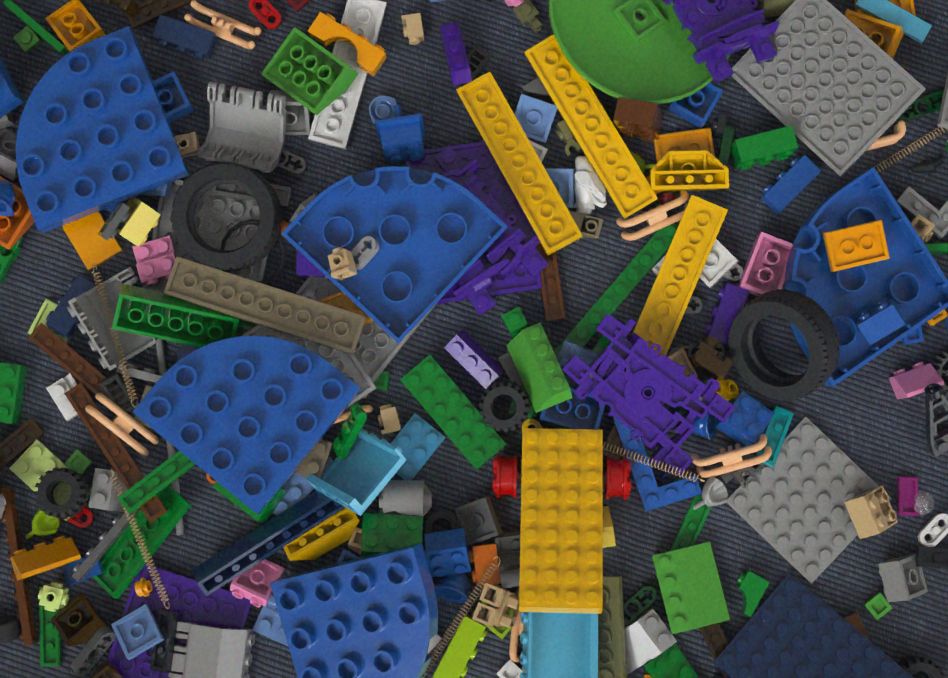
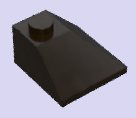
(78, 621)

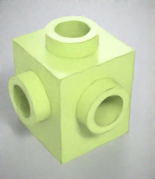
(60, 596)

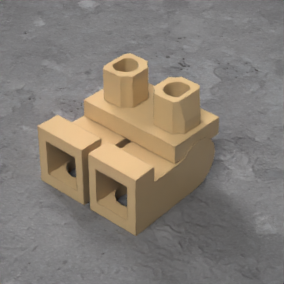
(498, 607)

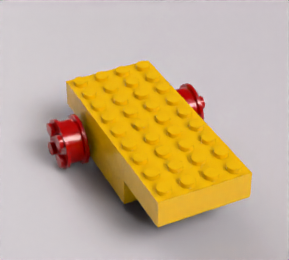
(561, 516)

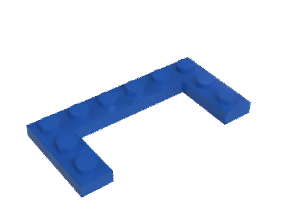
(651, 493)

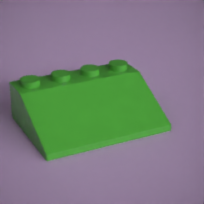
(308, 72)
(690, 587)

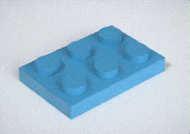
(418, 443)

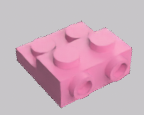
(155, 260)
(255, 583)

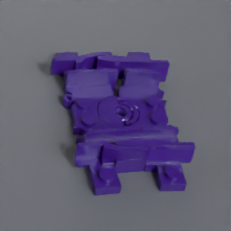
(724, 29)
(477, 278)
(646, 370)

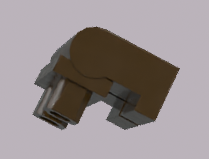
(706, 361)

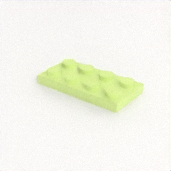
(36, 462)

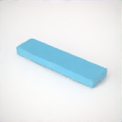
(889, 12)

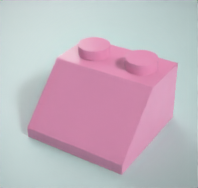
(915, 380)

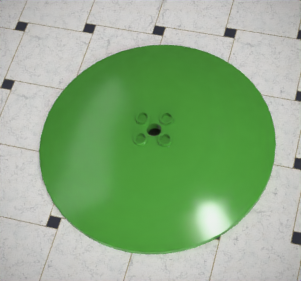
(626, 55)

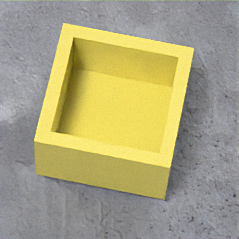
(139, 222)

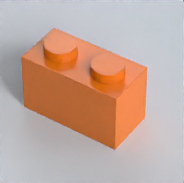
(482, 556)

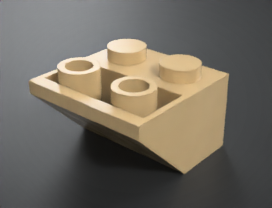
(871, 512)

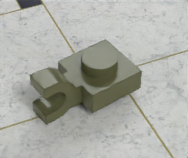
(526, 14)
(565, 134)

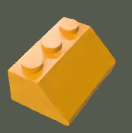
(44, 557)

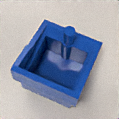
(401, 136)

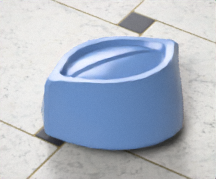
(382, 108)

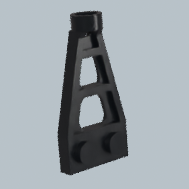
(937, 441)

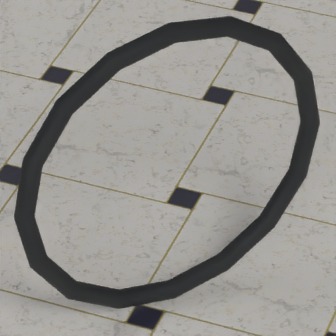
(279, 237)

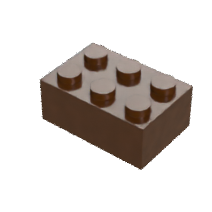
(638, 119)

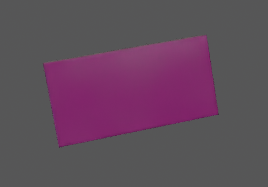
(906, 490)

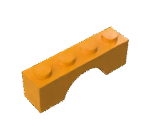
(327, 30)

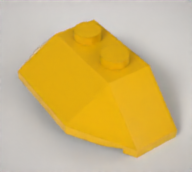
(689, 172)
(323, 537)

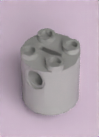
(405, 498)

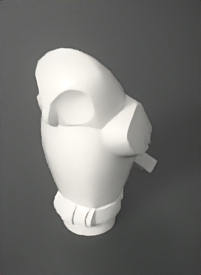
(587, 187)

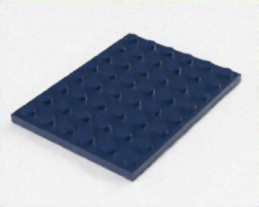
(803, 638)

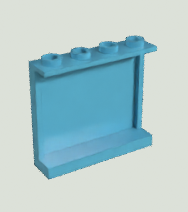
(362, 473)
(559, 645)

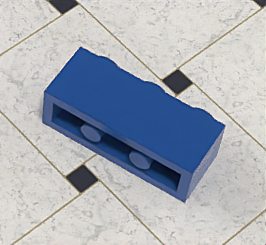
(790, 183)

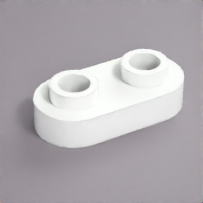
(934, 530)

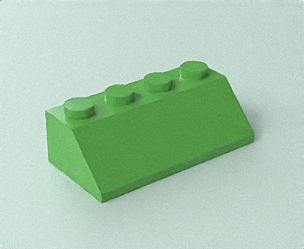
(538, 368)

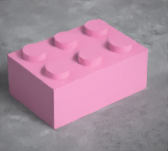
(765, 265)

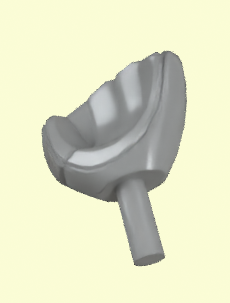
(713, 493)

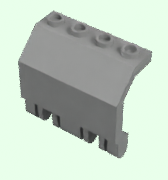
(244, 128)
(92, 321)
(212, 652)

